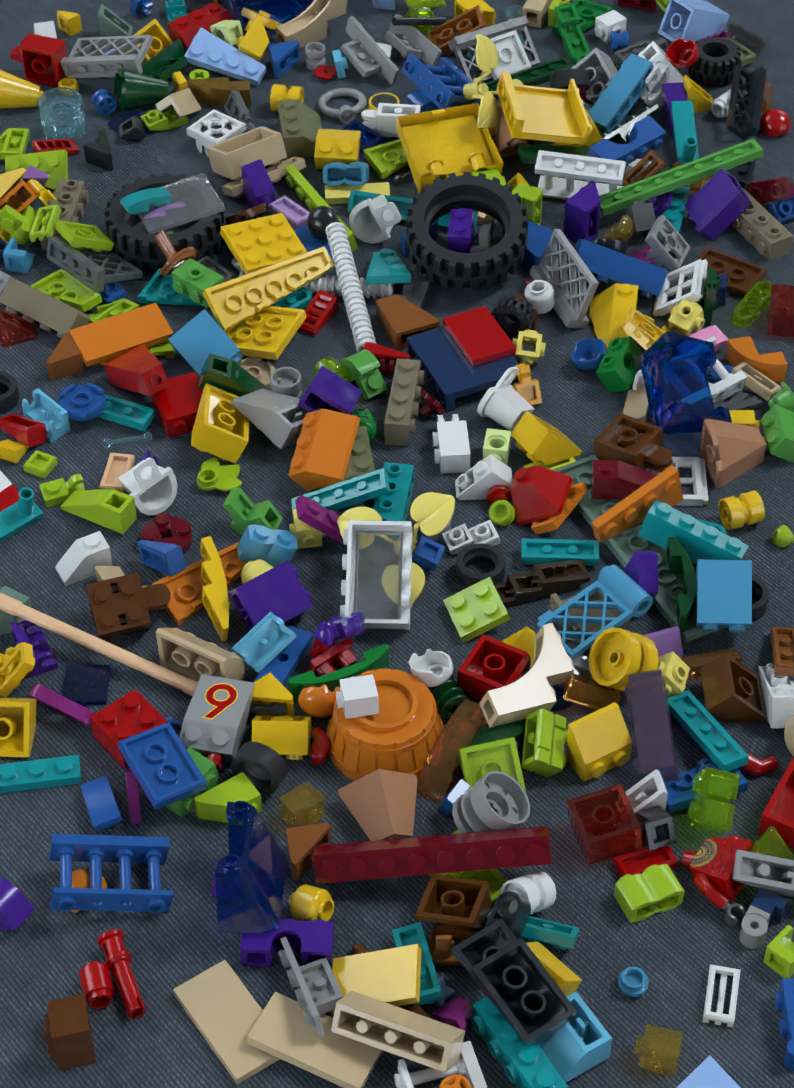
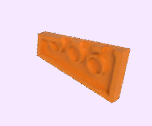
(633, 509)
(187, 584)

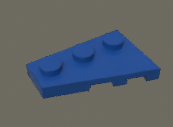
(681, 792)

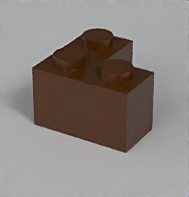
(69, 1032)

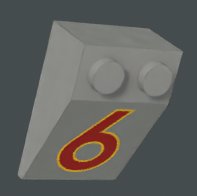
(217, 716)

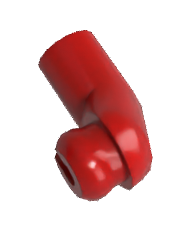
(319, 747)
(758, 767)

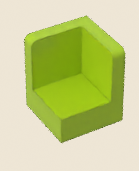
(780, 953)

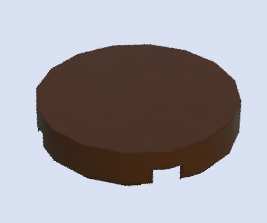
(246, 214)

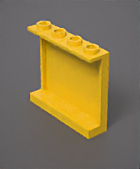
(544, 112)

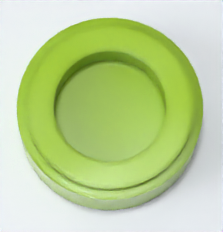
(501, 513)

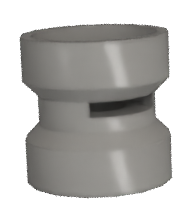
(315, 53)

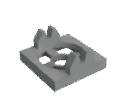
(671, 242)

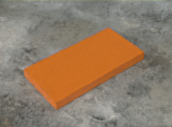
(121, 333)

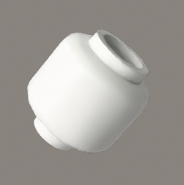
(540, 295)

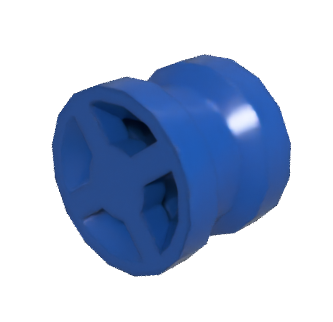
(619, 40)
(108, 105)

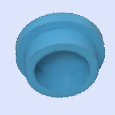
(633, 982)

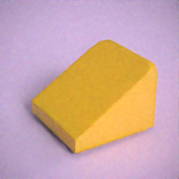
(69, 22)
(12, 450)

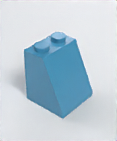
(203, 337)
(724, 595)

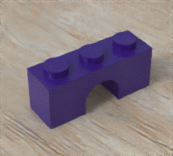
(311, 938)

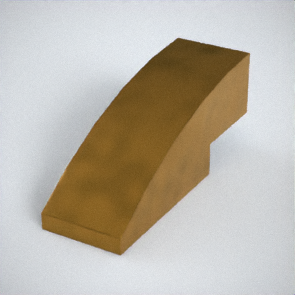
(217, 90)

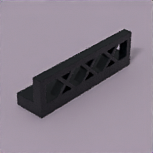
(750, 103)

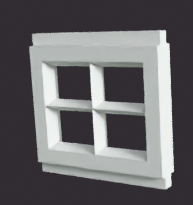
(696, 284)
(698, 480)

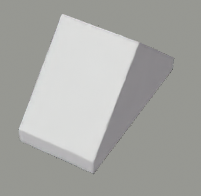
(648, 793)

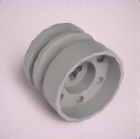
(491, 805)

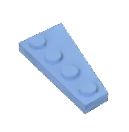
(218, 56)

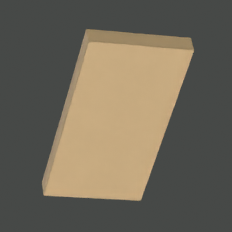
(225, 1016)
(285, 1034)

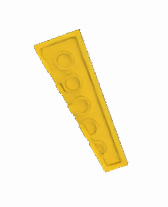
(251, 293)

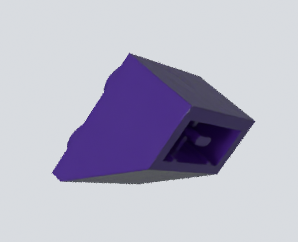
(582, 214)

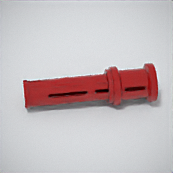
(119, 963)

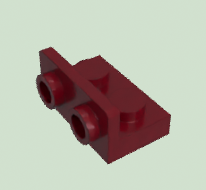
(770, 190)

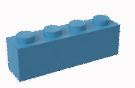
(621, 93)

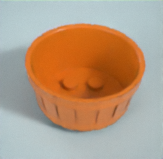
(394, 738)

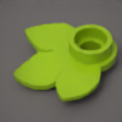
(218, 477)

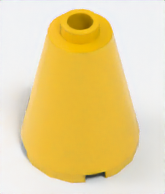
(17, 92)

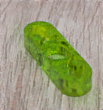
(753, 311)

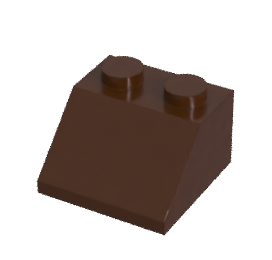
(732, 691)
(455, 901)

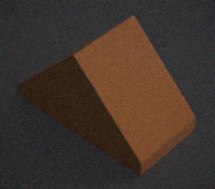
(65, 359)
(302, 844)

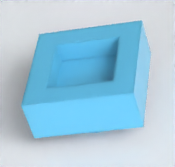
(340, 63)

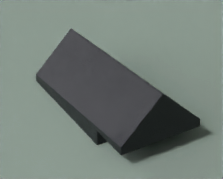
(515, 982)

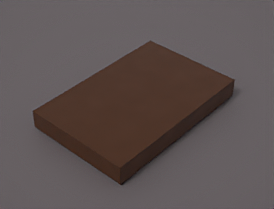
(740, 273)

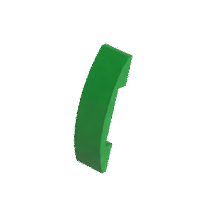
(571, 33)
(371, 660)

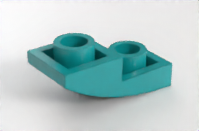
(175, 9)
(140, 200)

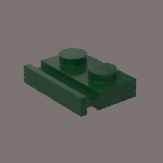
(709, 298)

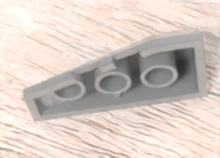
(600, 72)

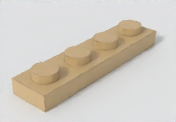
(275, 173)

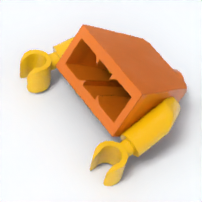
(22, 196)

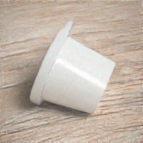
(654, 86)
(374, 219)
(504, 403)
(151, 486)

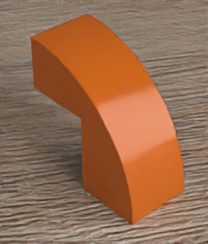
(770, 364)

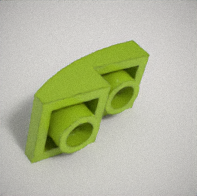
(163, 121)

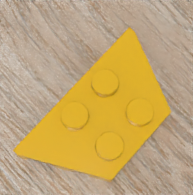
(642, 328)

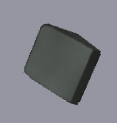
(132, 129)

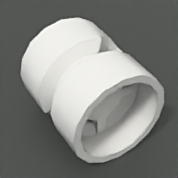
(536, 887)

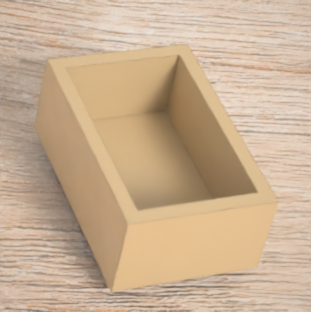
(245, 148)

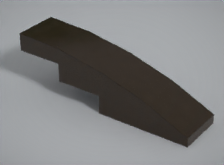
(542, 582)

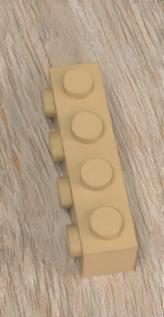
(398, 1031)

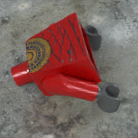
(713, 872)

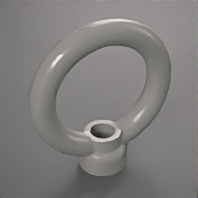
(345, 118)

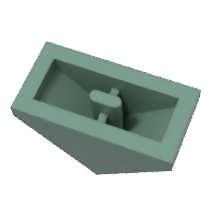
(112, 24)

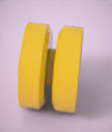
(620, 654)

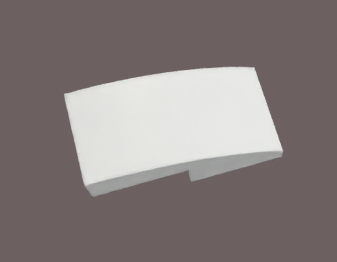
(461, 536)

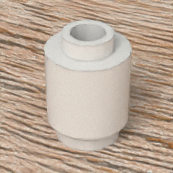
(721, 105)

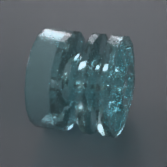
(62, 114)

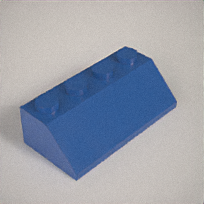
(621, 268)

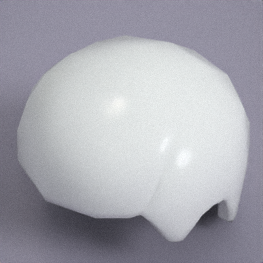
(432, 667)

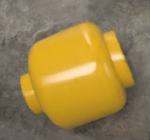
(311, 904)

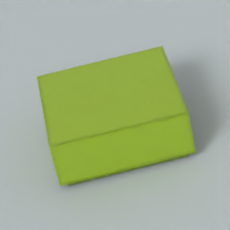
(40, 464)

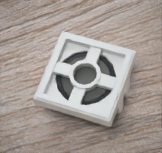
(213, 129)

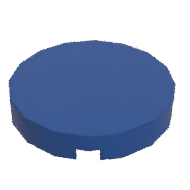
(83, 401)

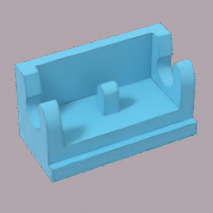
(48, 412)
(264, 642)

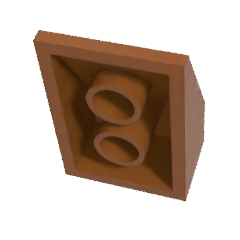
(459, 25)

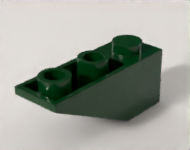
(228, 376)

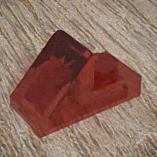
(14, 329)

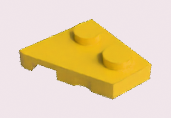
(15, 666)

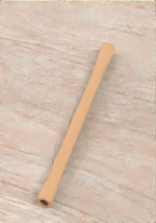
(94, 643)

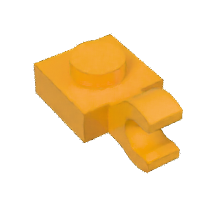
(527, 387)

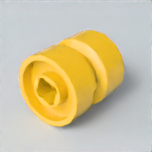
(281, 93)
(742, 510)

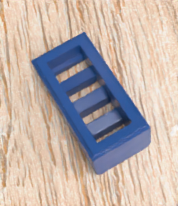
(162, 556)

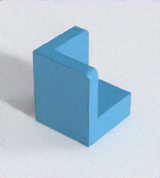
(17, 260)

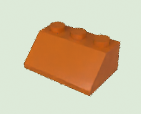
(323, 448)

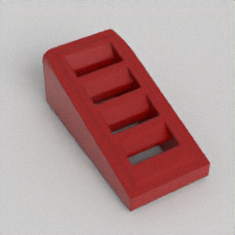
(55, 144)
(325, 302)
(388, 354)
(24, 429)

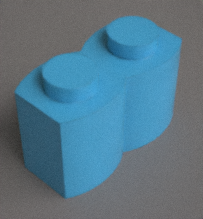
(352, 174)
(266, 544)

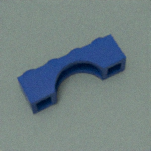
(643, 138)

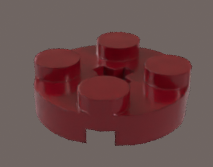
(171, 526)

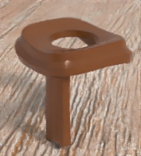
(174, 258)
(441, 943)

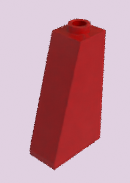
(137, 371)

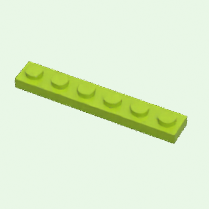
(311, 197)

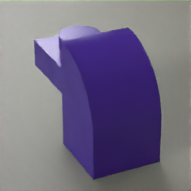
(13, 906)

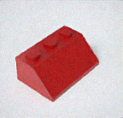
(188, 26)

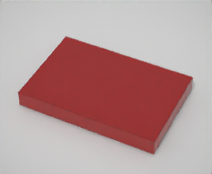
(479, 336)

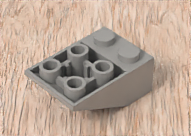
(273, 414)

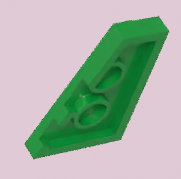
(587, 12)

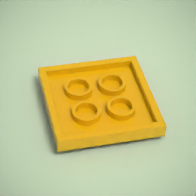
(262, 242)
(267, 332)

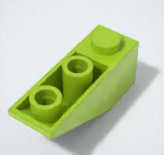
(103, 507)

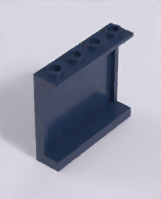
(448, 369)

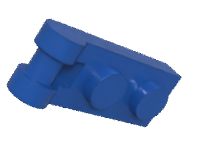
(785, 1002)

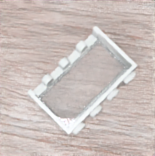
(378, 573)

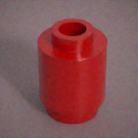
(96, 984)

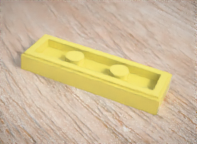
(341, 193)

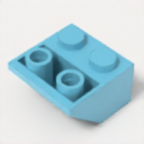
(578, 1043)

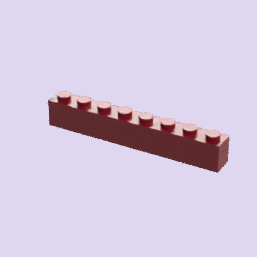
(432, 854)

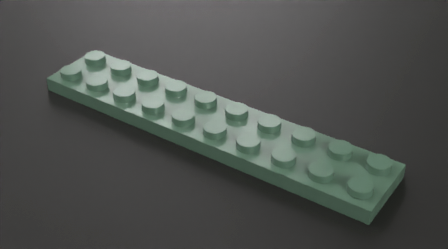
(628, 542)

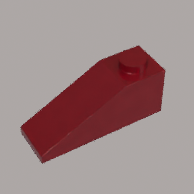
(616, 479)

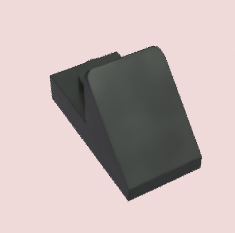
(99, 152)

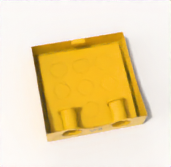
(446, 144)

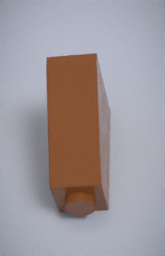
(403, 319)

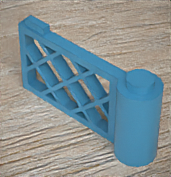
(616, 588)

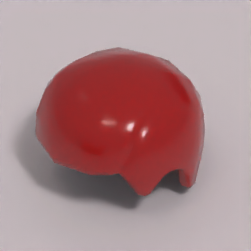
(682, 53)
(775, 123)

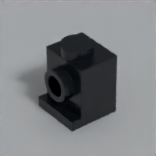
(656, 827)

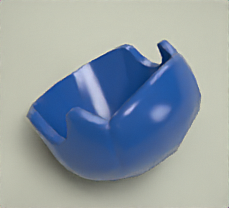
(588, 354)

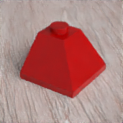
(538, 493)

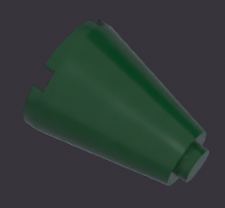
(138, 89)

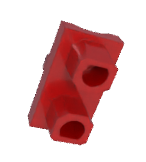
(327, 656)

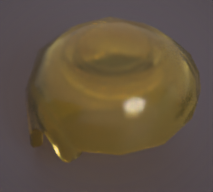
(622, 230)

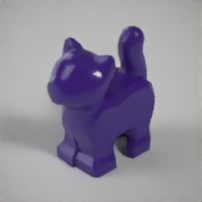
(340, 628)

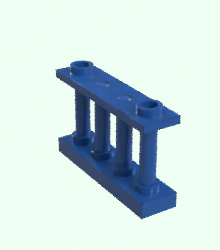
(440, 83)
(110, 849)

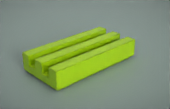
(49, 221)

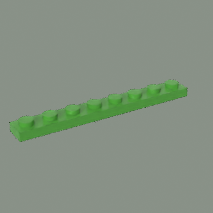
(680, 176)

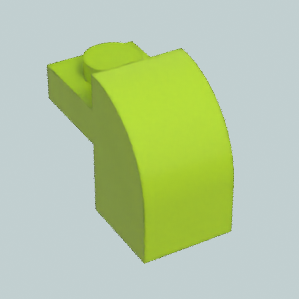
(18, 223)

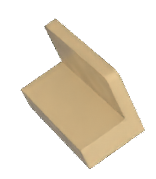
(182, 101)

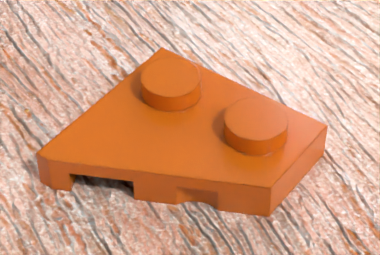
(550, 524)

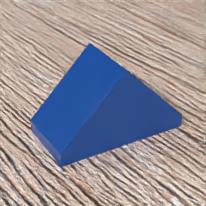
(283, 56)

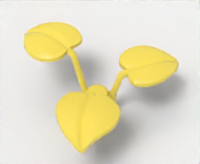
(486, 60)
(429, 510)

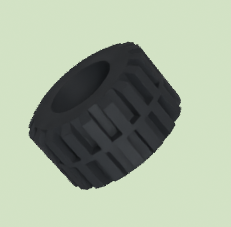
(715, 62)

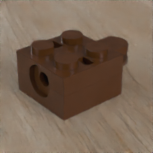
(634, 444)
(124, 602)

